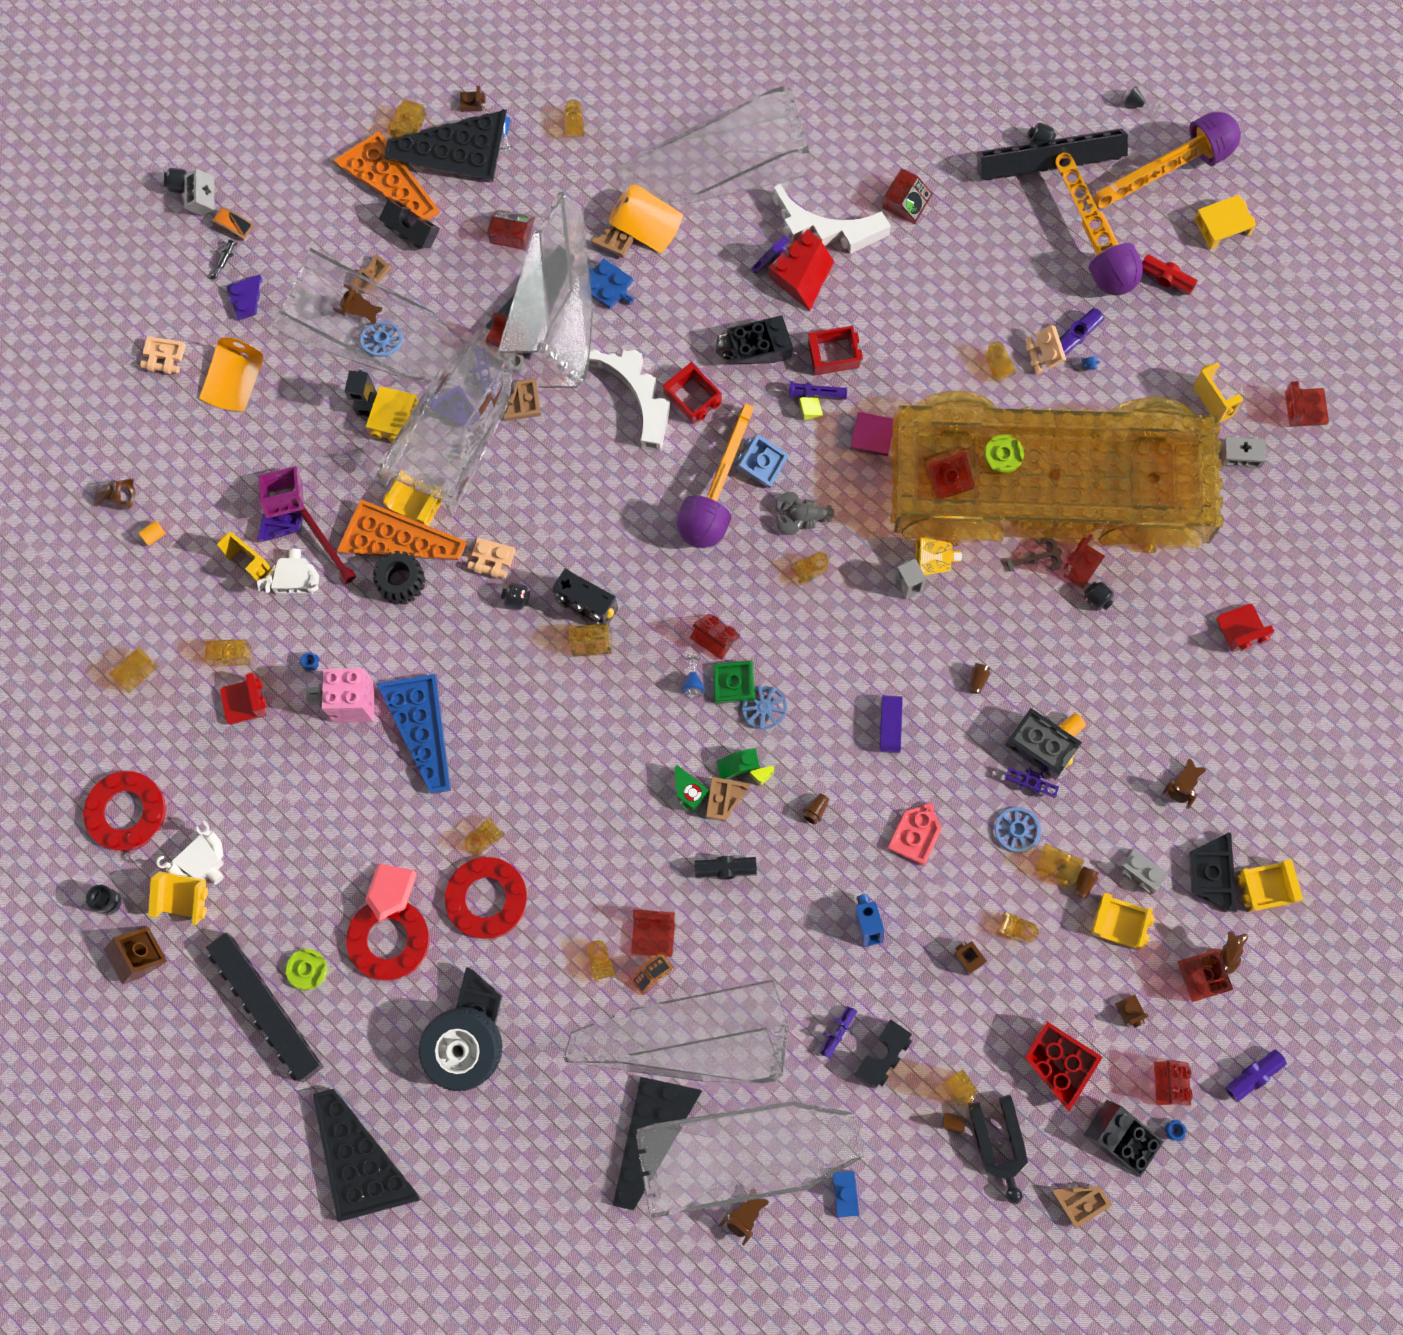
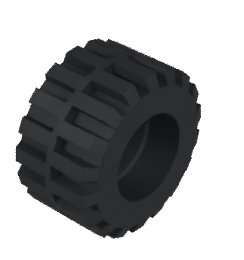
(392, 564)

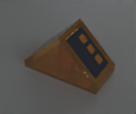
(652, 973)

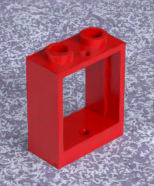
(831, 335)
(680, 379)

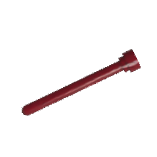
(346, 575)

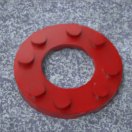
(140, 834)
(504, 920)
(399, 966)

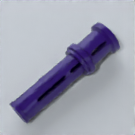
(808, 390)

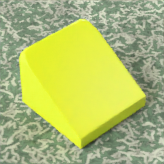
(810, 408)
(761, 775)

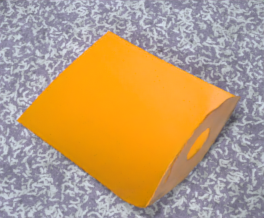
(646, 218)
(231, 375)

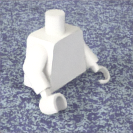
(291, 576)
(200, 858)

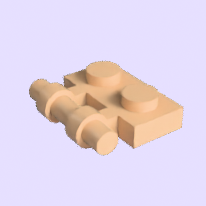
(1050, 347)
(162, 349)
(494, 553)

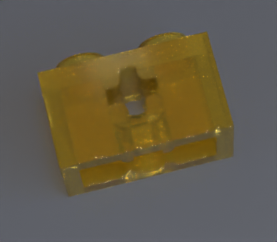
(408, 119)
(590, 640)
(228, 652)
(133, 670)
(1069, 865)
(960, 1088)

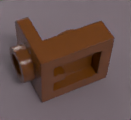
(472, 100)
(1131, 1011)

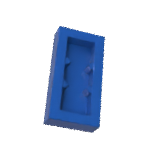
(845, 1194)

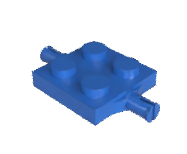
(609, 284)

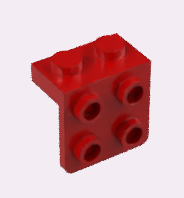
(1243, 628)
(243, 700)

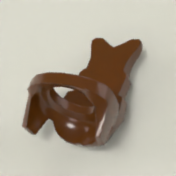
(355, 304)
(111, 493)
(1183, 787)
(1232, 951)
(741, 1220)

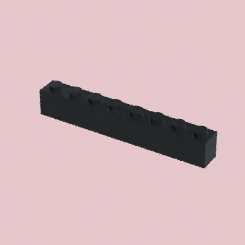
(1043, 154)
(264, 1007)

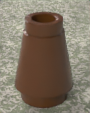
(979, 677)
(814, 811)
(1086, 880)

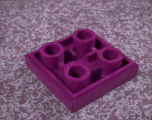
(872, 434)

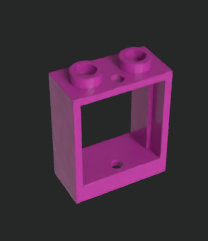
(284, 502)

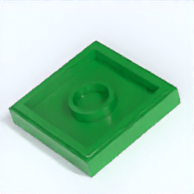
(734, 682)

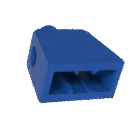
(869, 921)

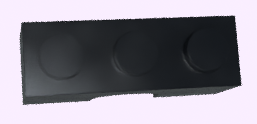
(396, 218)
(361, 390)
(874, 1070)

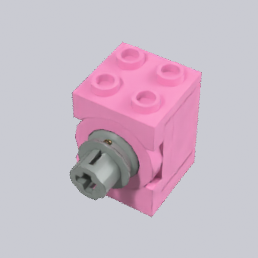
(345, 695)

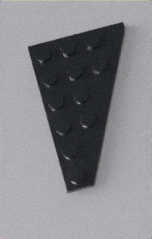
(457, 148)
(357, 1167)

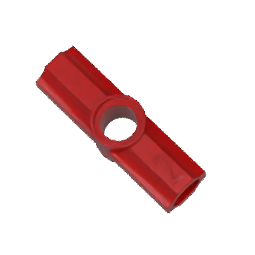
(1168, 274)

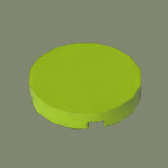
(1003, 454)
(306, 969)

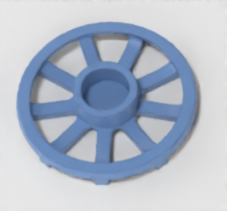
(381, 339)
(765, 708)
(1017, 829)

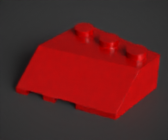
(802, 269)
(1062, 1063)

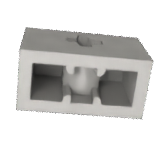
(199, 192)
(1243, 452)

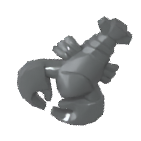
(801, 512)

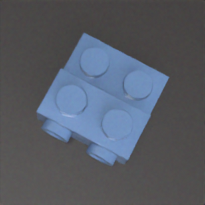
(761, 460)

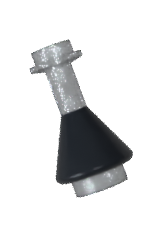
(1134, 98)

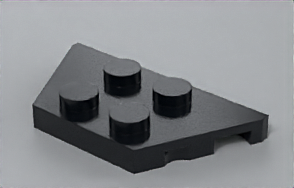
(1214, 873)
(479, 995)

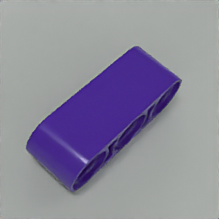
(891, 724)

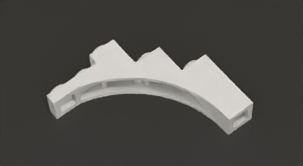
(851, 233)
(643, 387)

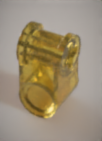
(574, 123)
(1000, 364)
(809, 567)
(485, 836)
(1016, 928)
(601, 962)

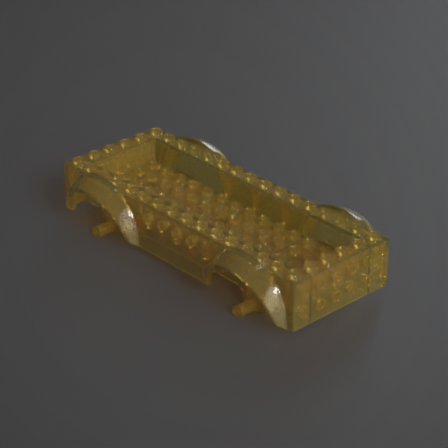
(1097, 469)

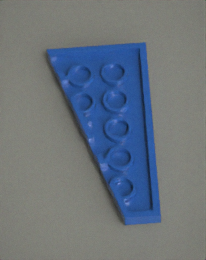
(419, 719)

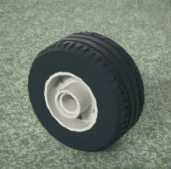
(443, 1059)

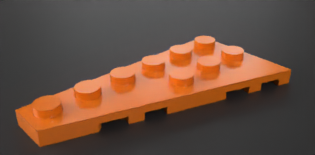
(386, 177)
(381, 531)

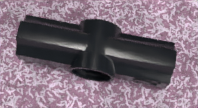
(725, 867)

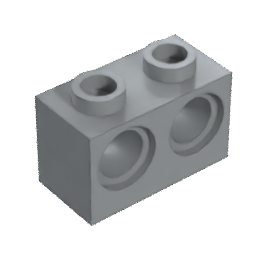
(910, 578)

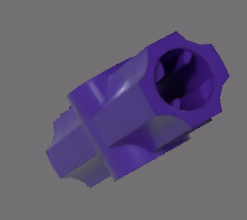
(1085, 325)
(1256, 1075)

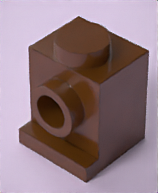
(977, 958)

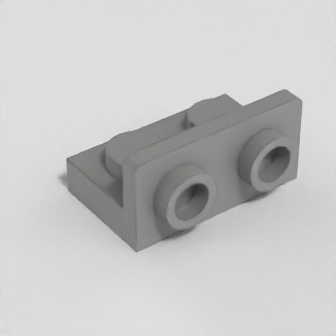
(1143, 872)

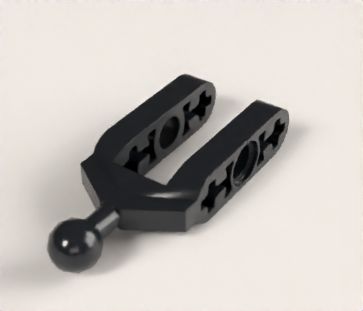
(1004, 1170)

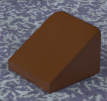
(953, 1123)

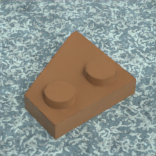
(614, 241)
(524, 401)
(724, 797)
(1082, 1203)

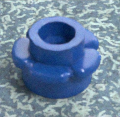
(1090, 363)
(306, 658)
(1181, 1130)

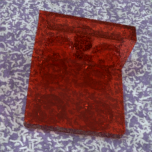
(1306, 406)
(1082, 563)
(653, 932)

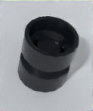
(103, 899)

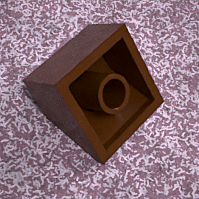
(134, 954)

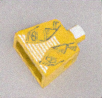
(935, 555)

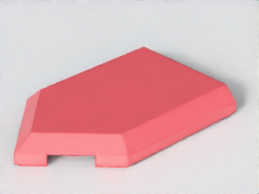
(916, 834)
(389, 890)

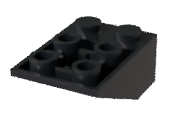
(762, 341)
(1123, 1137)

